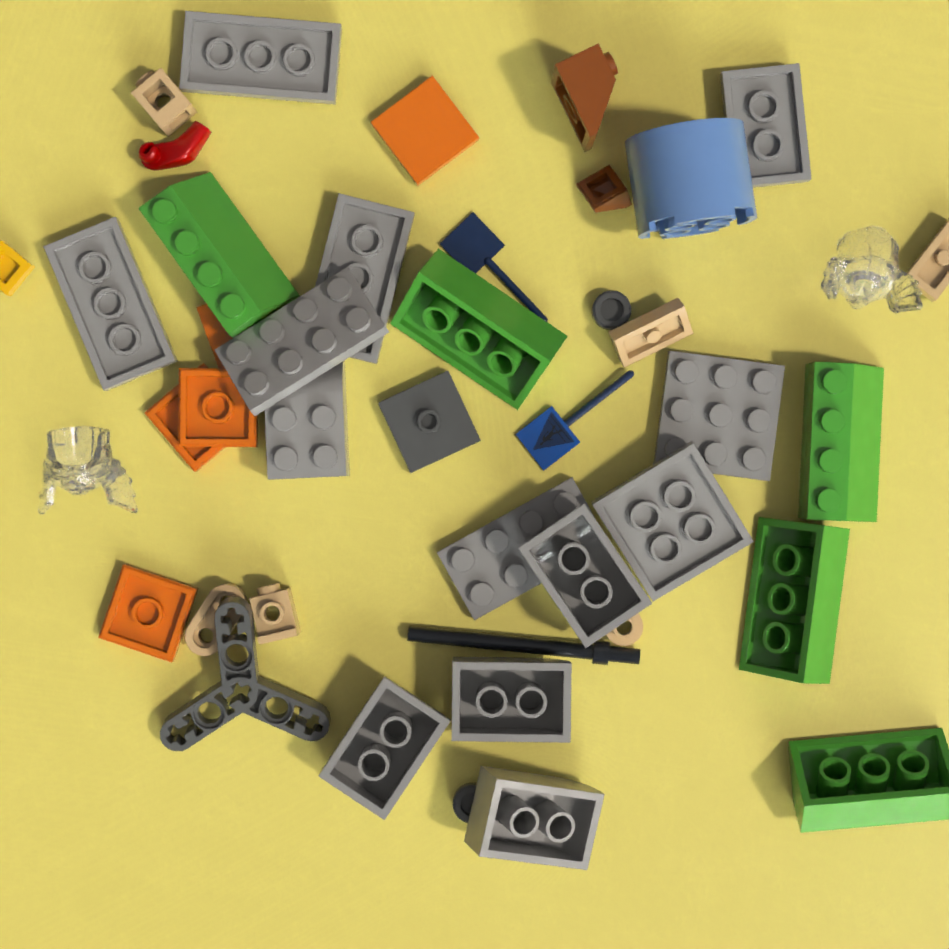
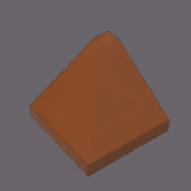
(604, 191)

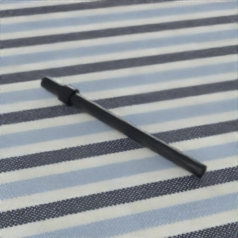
(599, 652)

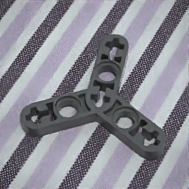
(244, 674)

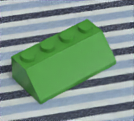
(219, 252)
(477, 328)
(841, 442)
(794, 600)
(870, 779)

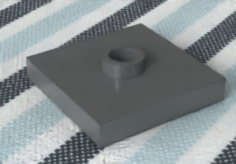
(429, 421)

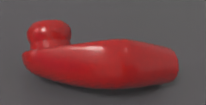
(176, 152)

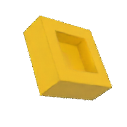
(13, 269)

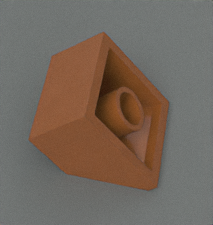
(584, 90)

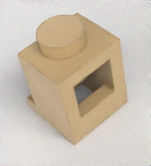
(173, 114)
(286, 625)

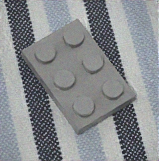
(773, 119)

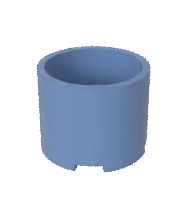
(690, 177)

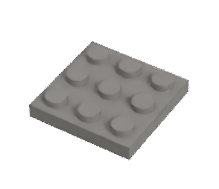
(724, 409)
(672, 521)

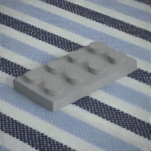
(260, 57)
(373, 245)
(110, 303)
(301, 341)
(488, 562)

